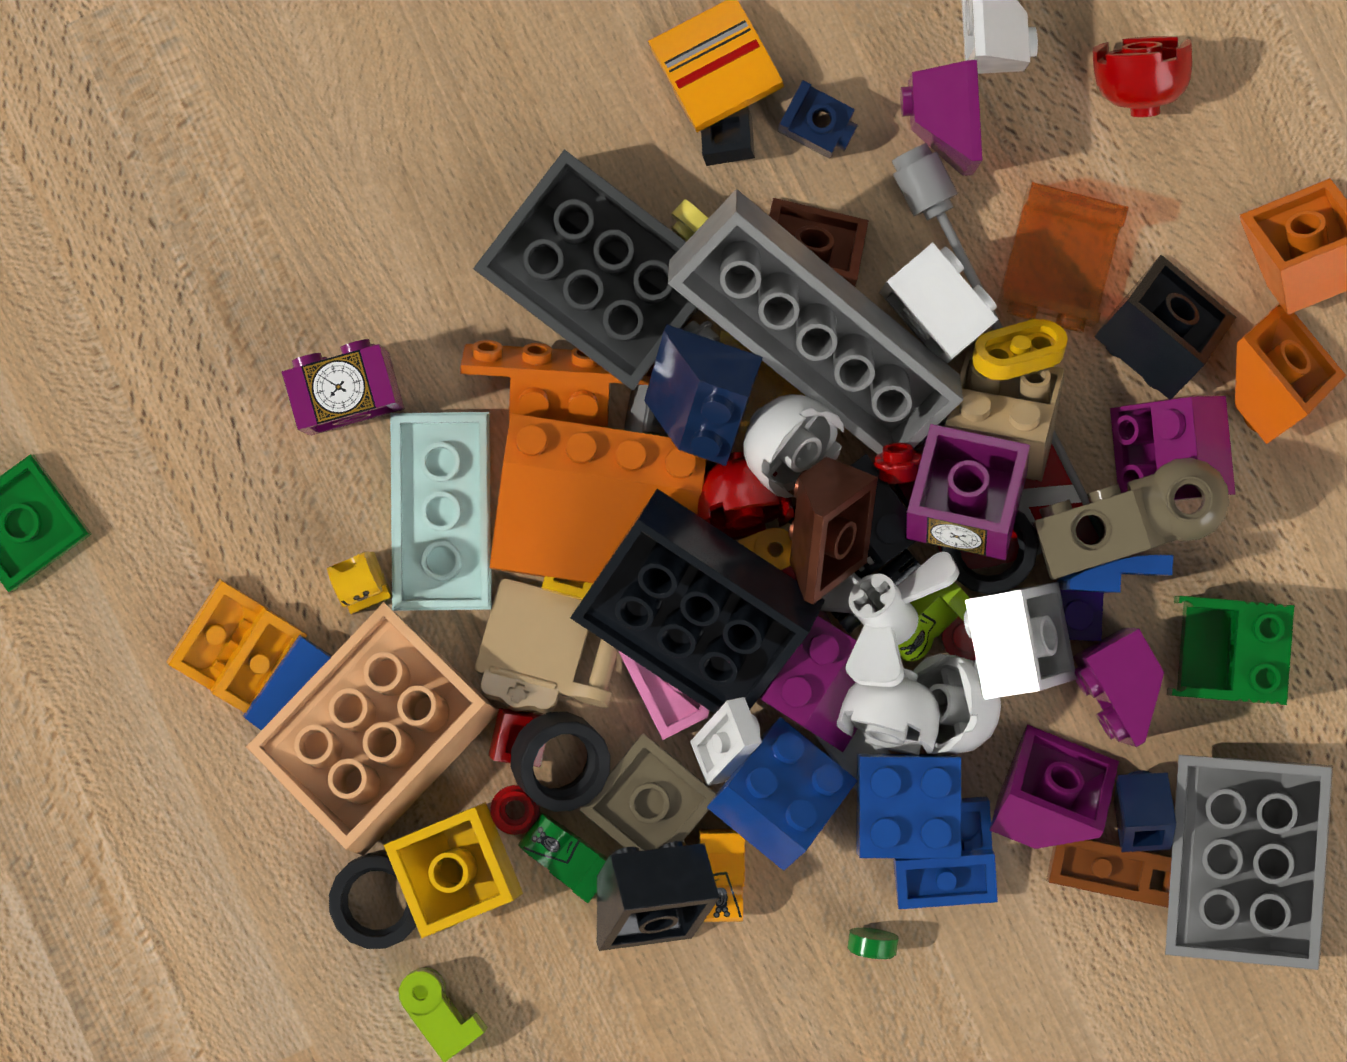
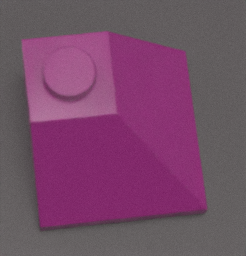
(947, 112)
(1054, 792)

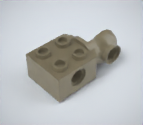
(1132, 519)

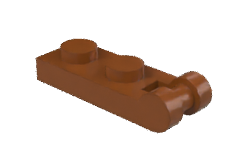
(1108, 871)

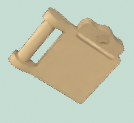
(536, 649)

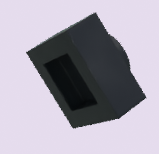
(729, 139)

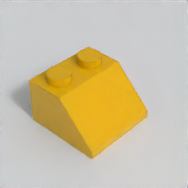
(453, 870)

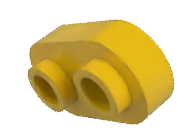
(1019, 349)

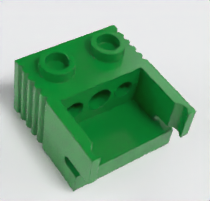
(1234, 650)

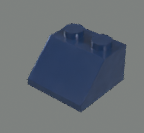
(701, 392)

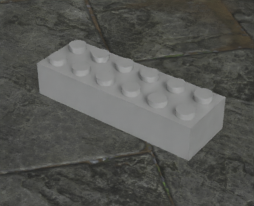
(813, 326)

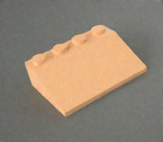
(372, 730)

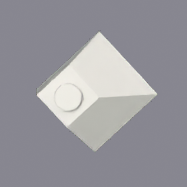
(998, 35)

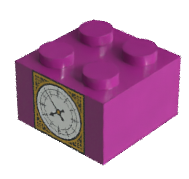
(342, 388)
(967, 491)

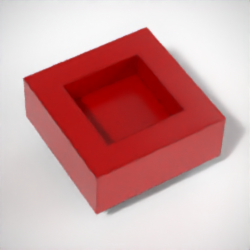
(505, 733)

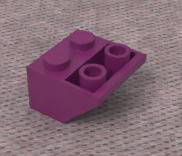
(1170, 430)
(1124, 681)

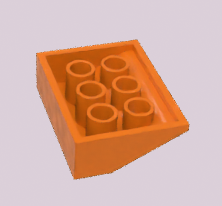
(577, 491)

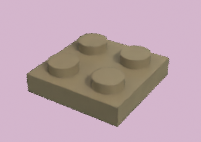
(649, 798)

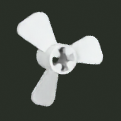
(886, 616)

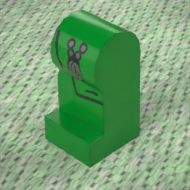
(565, 855)

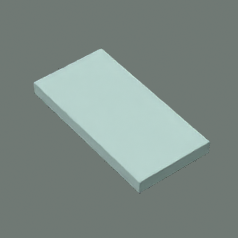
(441, 511)

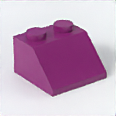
(815, 683)

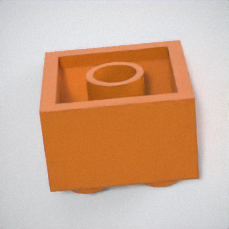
(1301, 245)

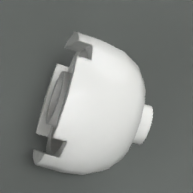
(788, 439)
(964, 714)
(893, 716)

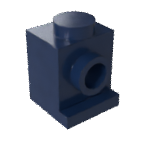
(799, 126)

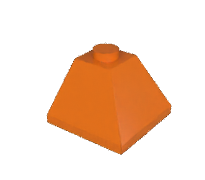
(1281, 374)

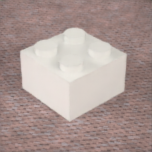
(940, 302)
(1020, 640)

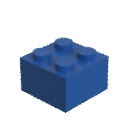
(782, 794)
(908, 806)

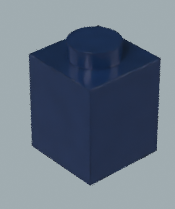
(1144, 811)

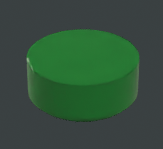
(872, 943)

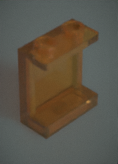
(1061, 256)

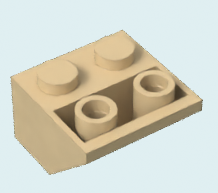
(1011, 409)

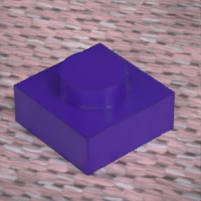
(1083, 614)

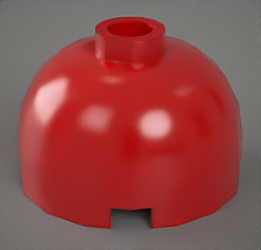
(1143, 73)
(738, 501)

